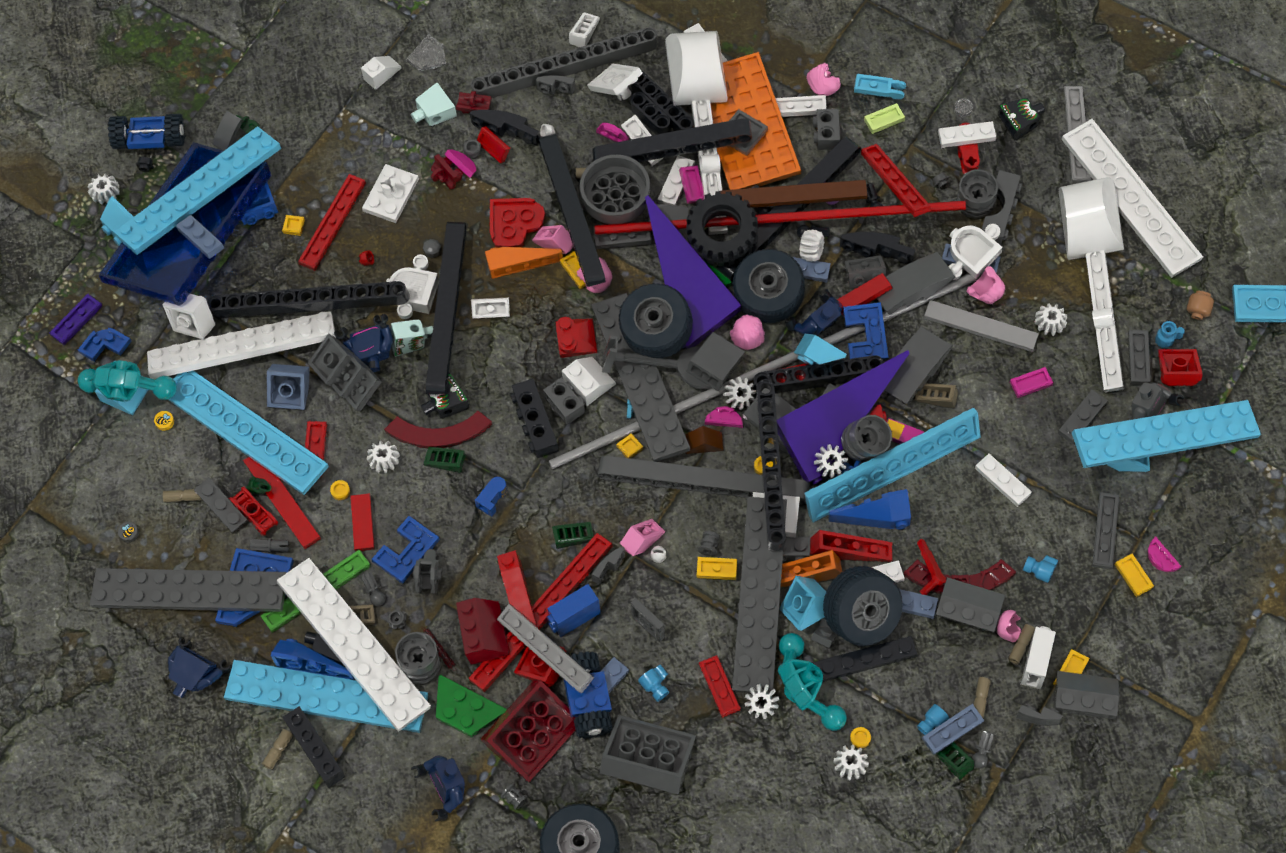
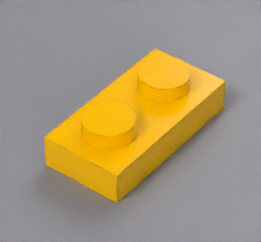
(716, 568)

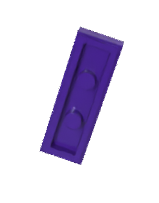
(75, 319)

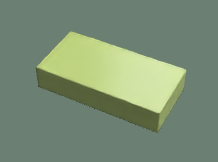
(884, 118)

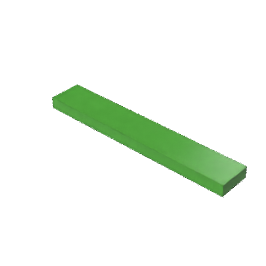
(337, 577)

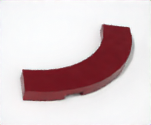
(438, 437)
(987, 579)

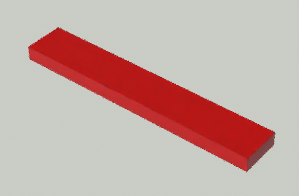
(895, 180)
(332, 222)
(285, 505)

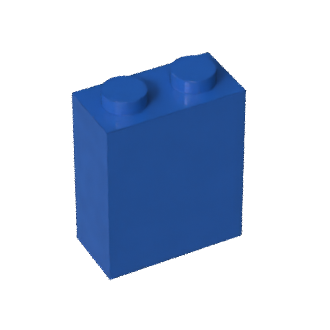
(573, 611)

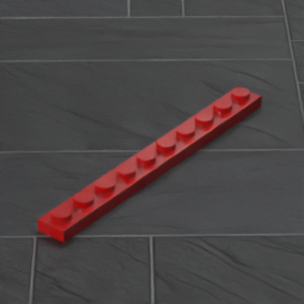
(562, 587)

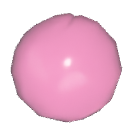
(1007, 626)

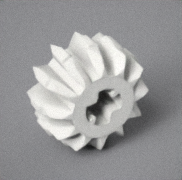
(103, 188)
(811, 245)
(1056, 322)
(742, 400)
(386, 450)
(837, 465)
(756, 696)
(852, 769)

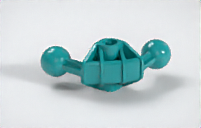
(121, 380)
(803, 682)

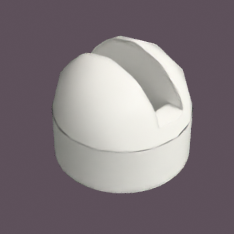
(546, 129)
(658, 557)

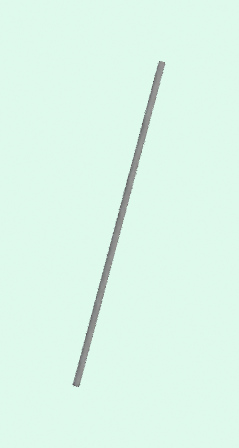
(774, 365)

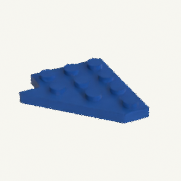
(252, 561)

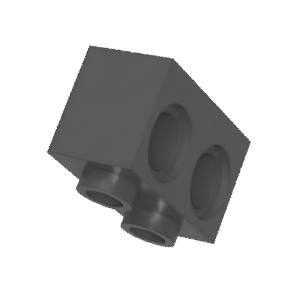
(828, 128)
(561, 402)

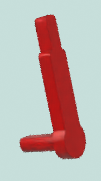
(936, 574)

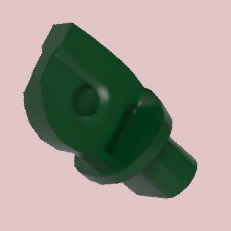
(248, 124)
(258, 485)

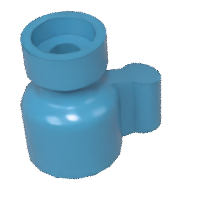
(1167, 334)
(1043, 570)
(652, 681)
(934, 717)

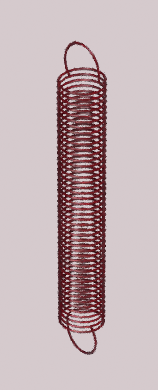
(442, 649)

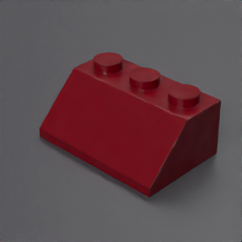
(481, 631)

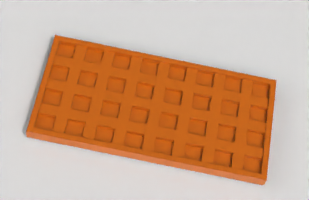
(774, 154)

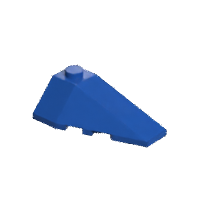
(888, 512)
(295, 656)

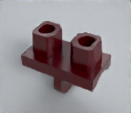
(471, 101)
(443, 172)

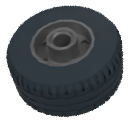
(577, 826)

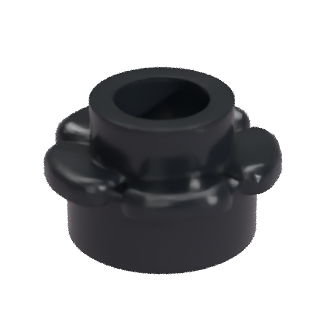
(145, 164)

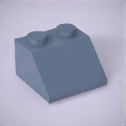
(287, 386)

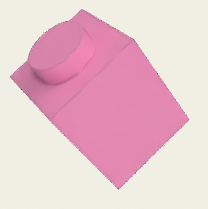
(554, 237)
(641, 537)

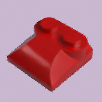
(575, 337)
(1179, 367)
(534, 668)

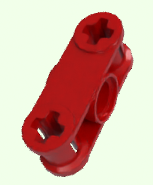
(968, 156)
(261, 519)

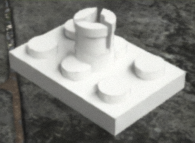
(615, 80)
(390, 193)

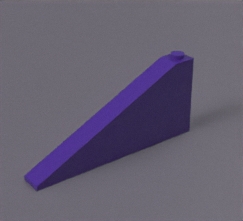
(687, 273)
(825, 418)

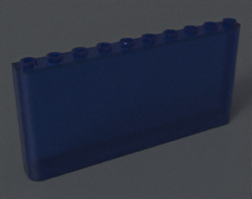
(172, 263)

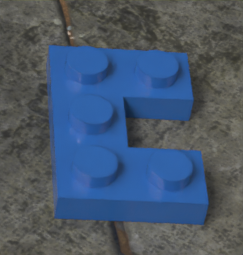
(872, 318)
(402, 565)

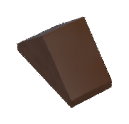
(704, 440)

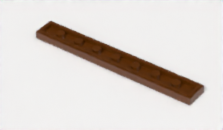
(803, 193)

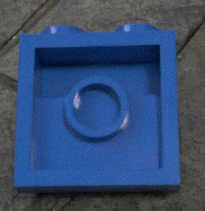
(262, 207)

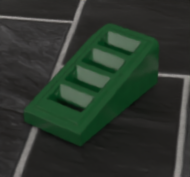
(452, 453)
(559, 529)
(961, 766)

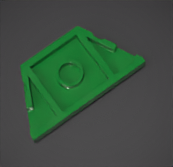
(464, 708)

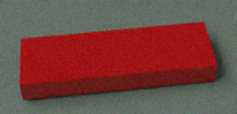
(866, 292)
(316, 438)
(362, 522)
(719, 686)

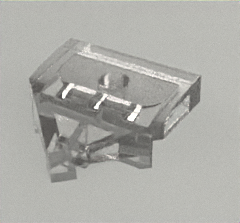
(427, 54)

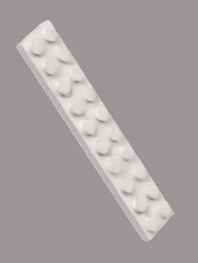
(1134, 198)
(240, 345)
(353, 644)

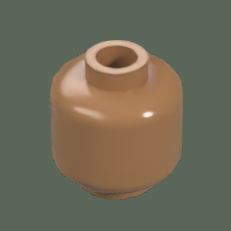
(1200, 305)

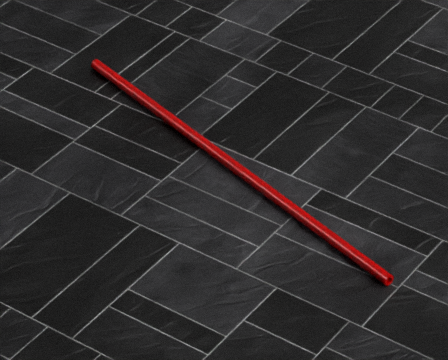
(787, 217)

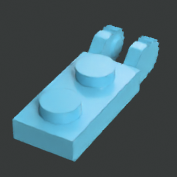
(879, 86)

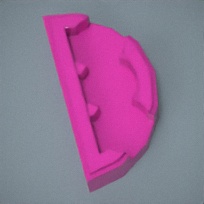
(611, 132)
(462, 162)
(725, 417)
(1161, 557)

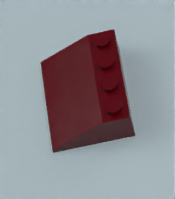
(530, 730)

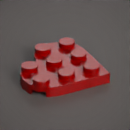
(513, 219)

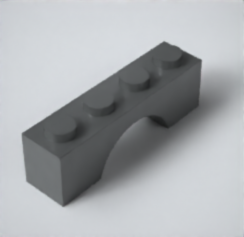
(1007, 188)

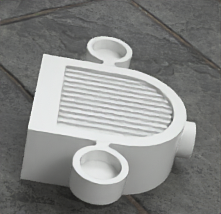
(974, 249)
(420, 285)

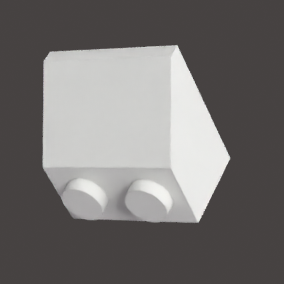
(191, 317)
(587, 379)

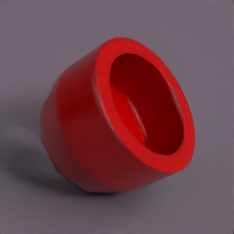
(366, 258)

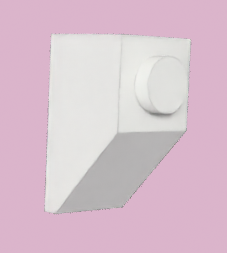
(379, 70)

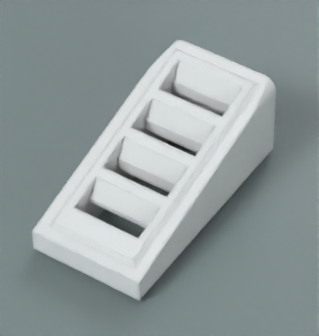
(582, 30)

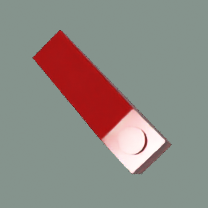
(851, 547)
(515, 584)

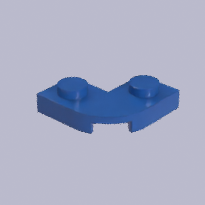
(108, 338)

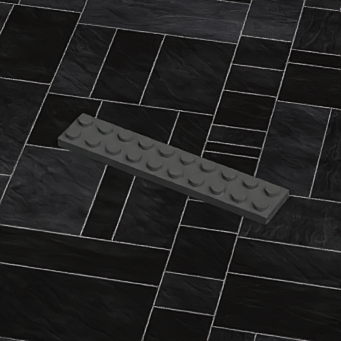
(644, 390)
(187, 590)
(758, 602)

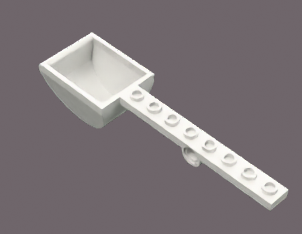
(697, 81)
(1091, 231)

